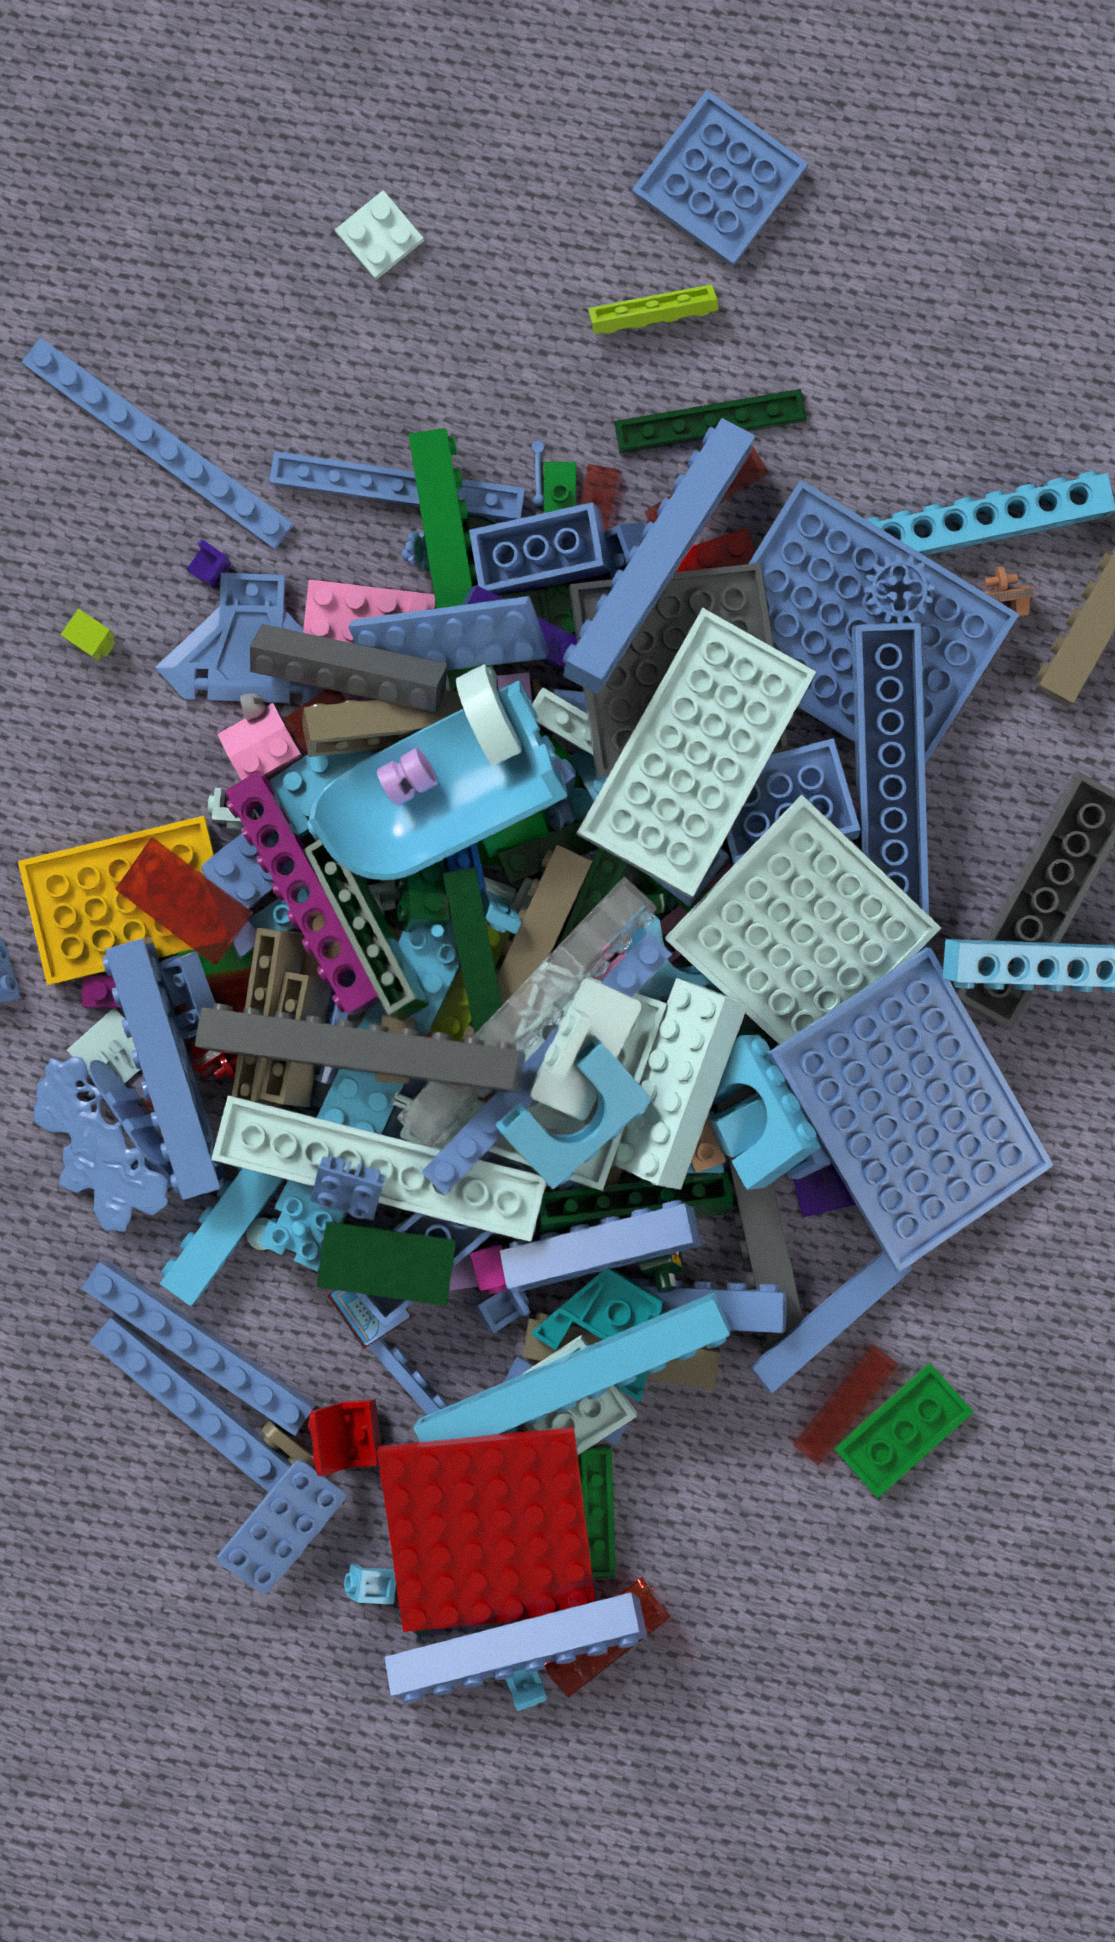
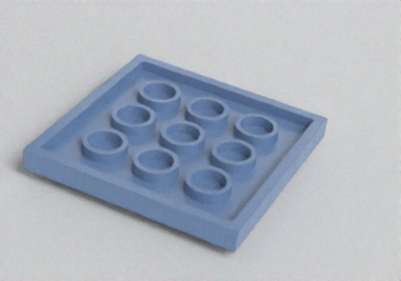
(719, 178)

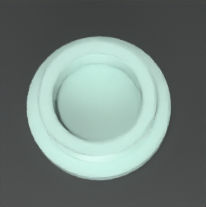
(256, 1231)

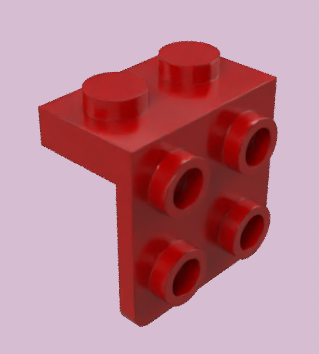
(345, 1436)

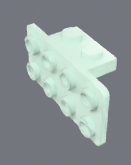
(594, 1012)

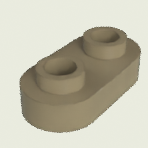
(278, 1438)

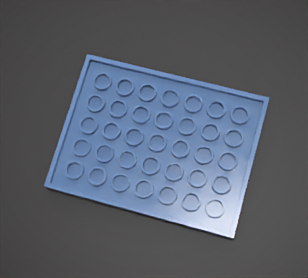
(814, 596)
(911, 1109)

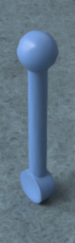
(537, 448)

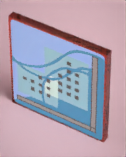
(361, 1320)

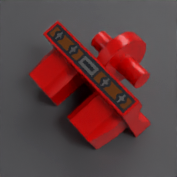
(213, 1062)

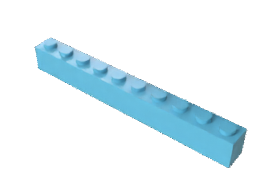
(581, 1374)

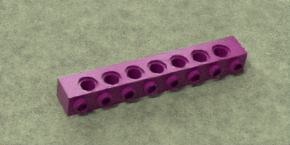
(258, 791)

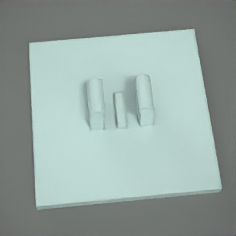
(108, 1044)

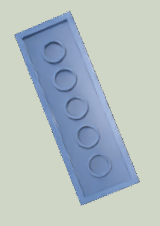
(459, 634)

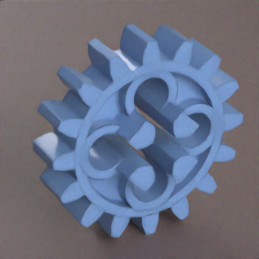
(885, 576)

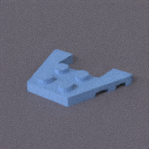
(242, 877)

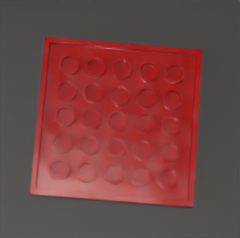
(486, 1528)

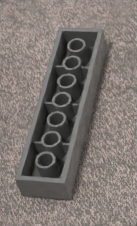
(1049, 888)

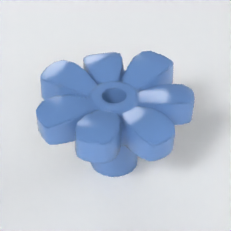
(416, 551)

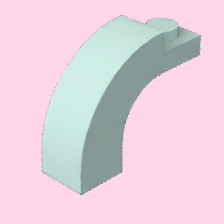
(487, 715)

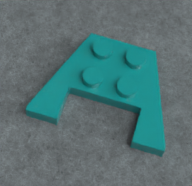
(604, 1308)

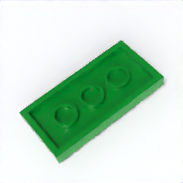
(903, 1429)

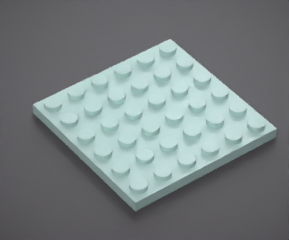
(800, 924)

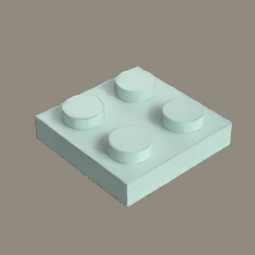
(379, 235)

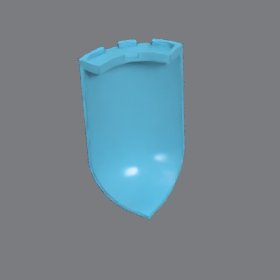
(467, 805)

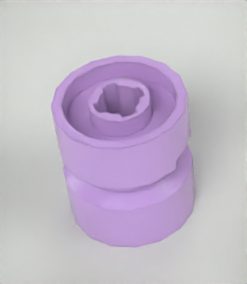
(406, 777)

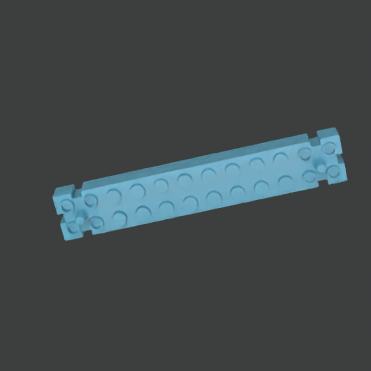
(360, 1099)

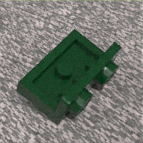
(423, 898)

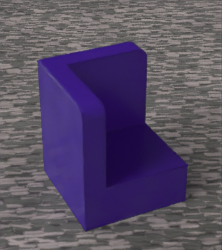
(208, 564)

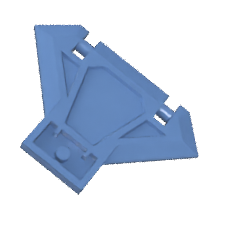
(225, 640)

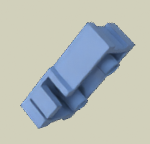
(186, 983)

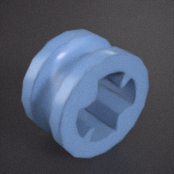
(559, 814)

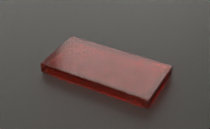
(184, 900)

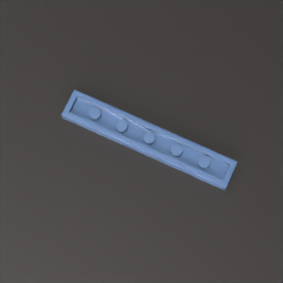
(826, 1322)

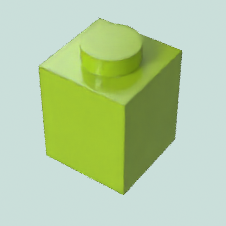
(89, 635)

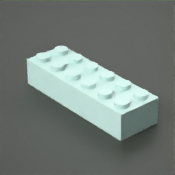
(682, 1083)

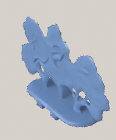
(98, 1149)

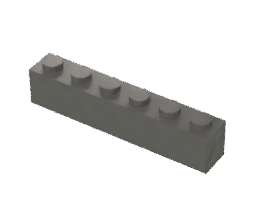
(348, 667)

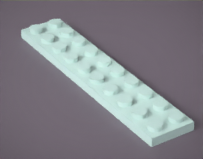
(294, 1144)

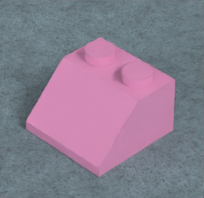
(260, 745)

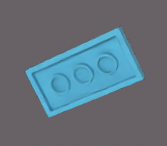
(304, 781)

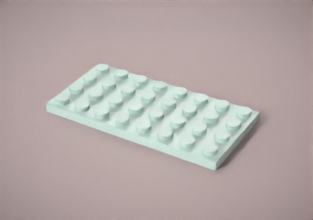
(696, 753)

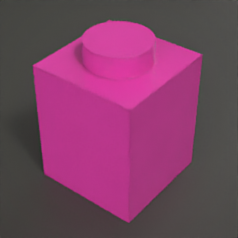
(489, 1268)

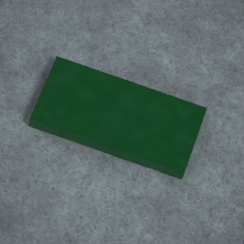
(386, 1263)

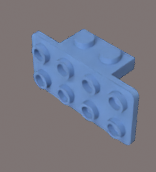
(281, 1527)

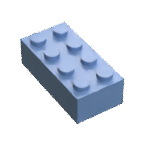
(541, 550)

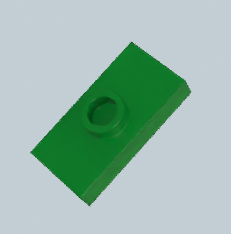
(559, 485)

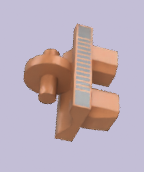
(1018, 596)

